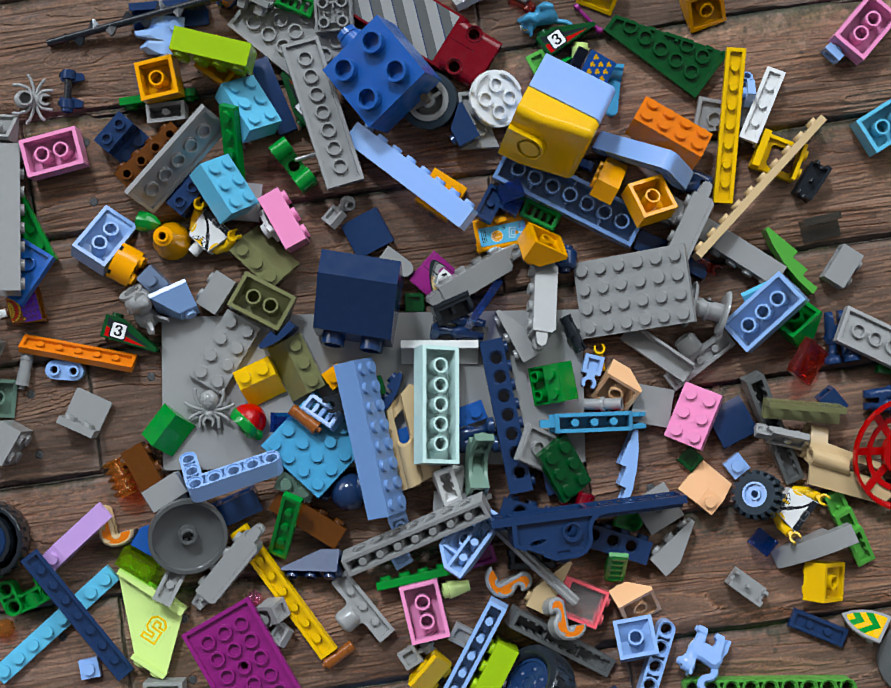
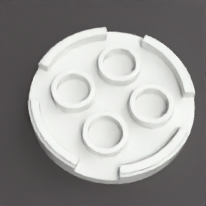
(495, 98)

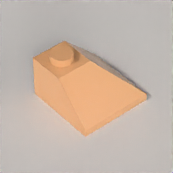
(618, 383)
(705, 487)
(634, 600)

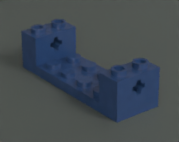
(122, 138)

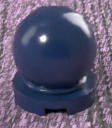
(347, 492)

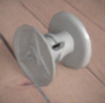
(712, 310)

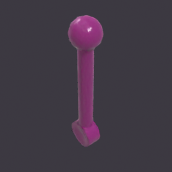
(599, 30)

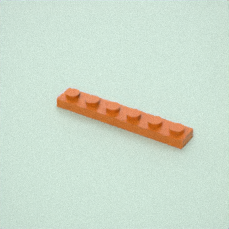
(77, 353)

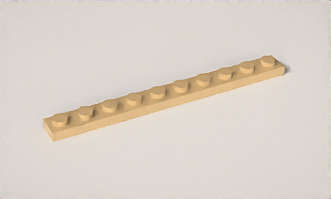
(752, 192)

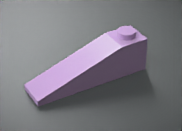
(77, 536)

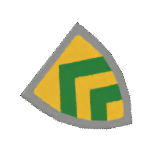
(867, 624)

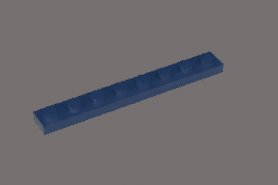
(77, 614)

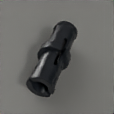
(573, 333)

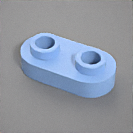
(64, 370)

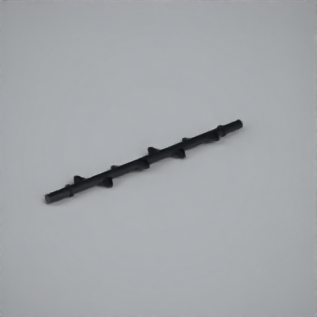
(128, 19)

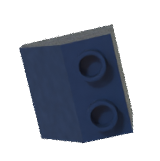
(357, 300)

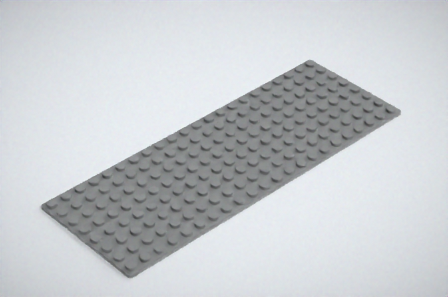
(217, 447)

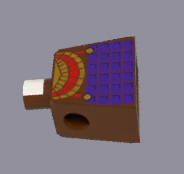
(31, 313)

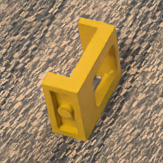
(763, 149)

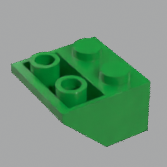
(553, 383)

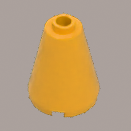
(171, 241)

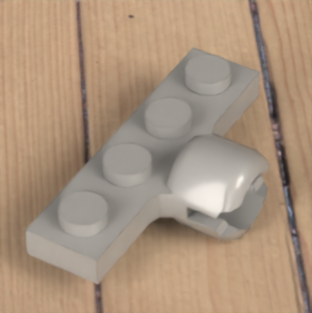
(700, 353)
(359, 609)

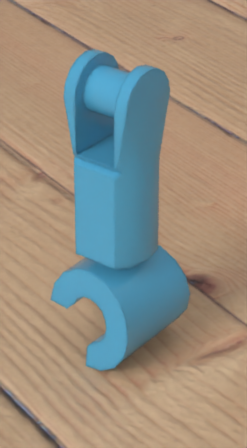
(614, 78)

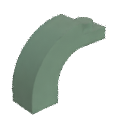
(476, 463)

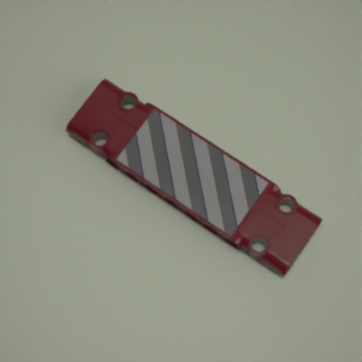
(436, 34)

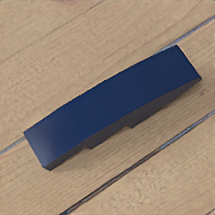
(268, 81)

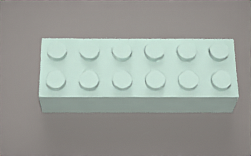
(436, 405)

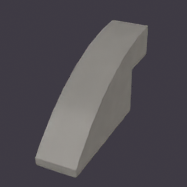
(814, 545)

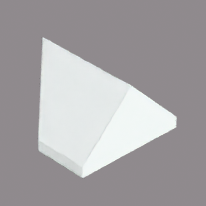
(449, 483)

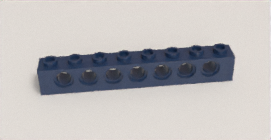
(487, 348)
(638, 554)

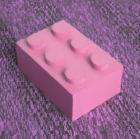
(863, 29)
(54, 153)
(284, 219)
(694, 416)
(424, 611)

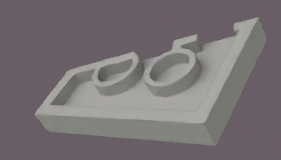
(708, 113)
(487, 138)

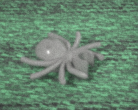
(32, 99)
(209, 408)

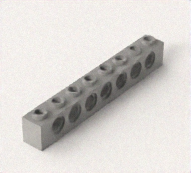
(416, 533)

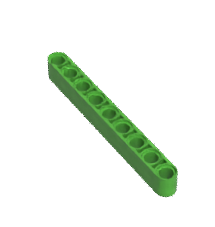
(778, 681)

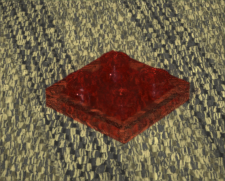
(807, 361)

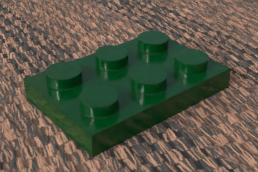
(563, 468)

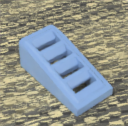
(331, 425)

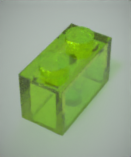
(137, 564)

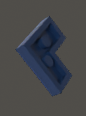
(491, 204)

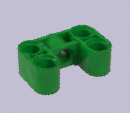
(285, 155)
(27, 600)

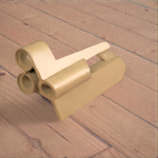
(831, 466)
(410, 474)

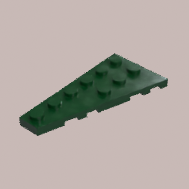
(671, 55)

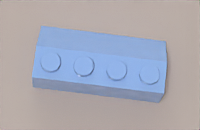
(765, 312)

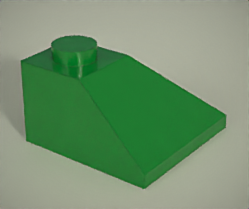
(801, 324)

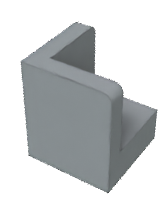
(276, 608)

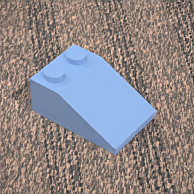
(102, 239)

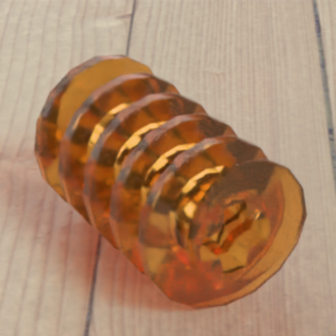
(119, 478)

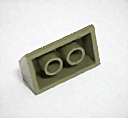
(264, 257)
(262, 302)
(297, 366)

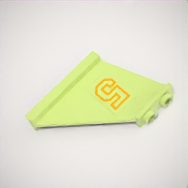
(150, 624)

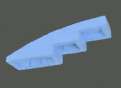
(629, 459)

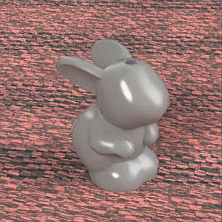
(140, 306)

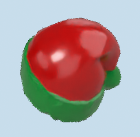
(250, 420)

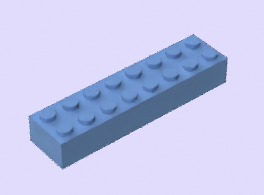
(572, 200)
(370, 438)

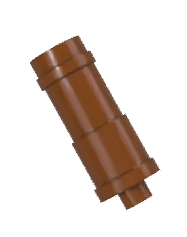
(307, 421)
(337, 656)

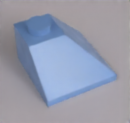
(175, 301)
(635, 638)

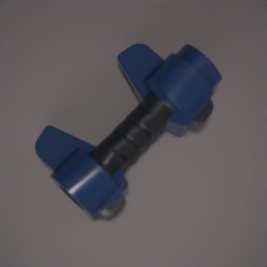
(67, 102)

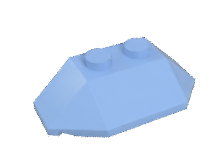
(465, 547)

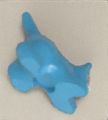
(543, 15)

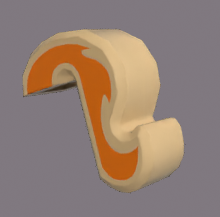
(111, 536)

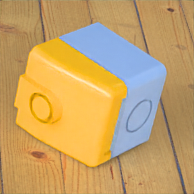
(556, 118)

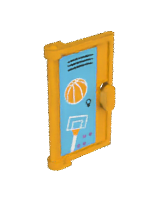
(500, 234)

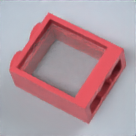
(591, 602)

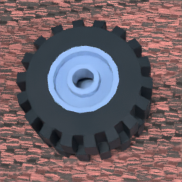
(758, 495)

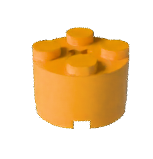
(126, 265)

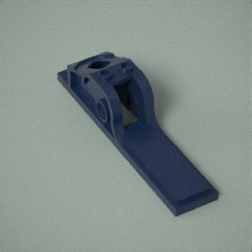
(551, 523)

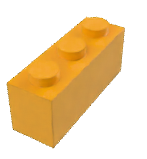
(607, 180)

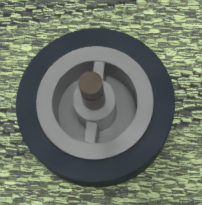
(436, 107)

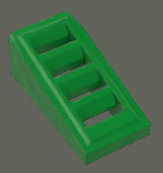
(292, 9)
(543, 210)
(615, 567)

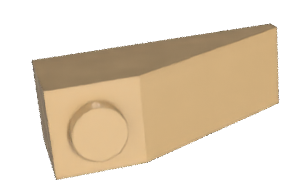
(542, 590)

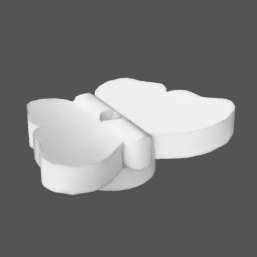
(267, 227)

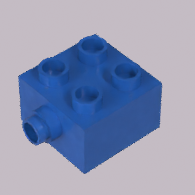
(380, 73)

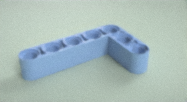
(646, 156)
(229, 477)
(656, 674)

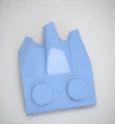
(159, 34)

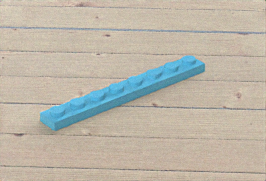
(55, 625)

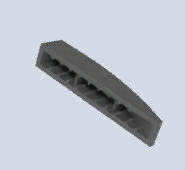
(756, 388)
(577, 650)

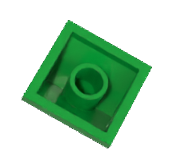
(168, 430)

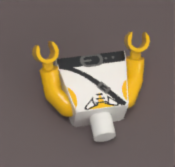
(208, 232)
(798, 506)

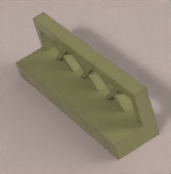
(802, 410)

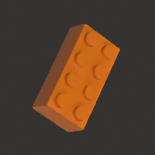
(669, 130)

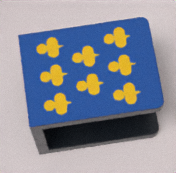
(593, 63)

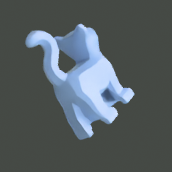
(709, 655)

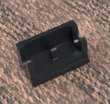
(811, 181)
(452, 308)
(337, 402)

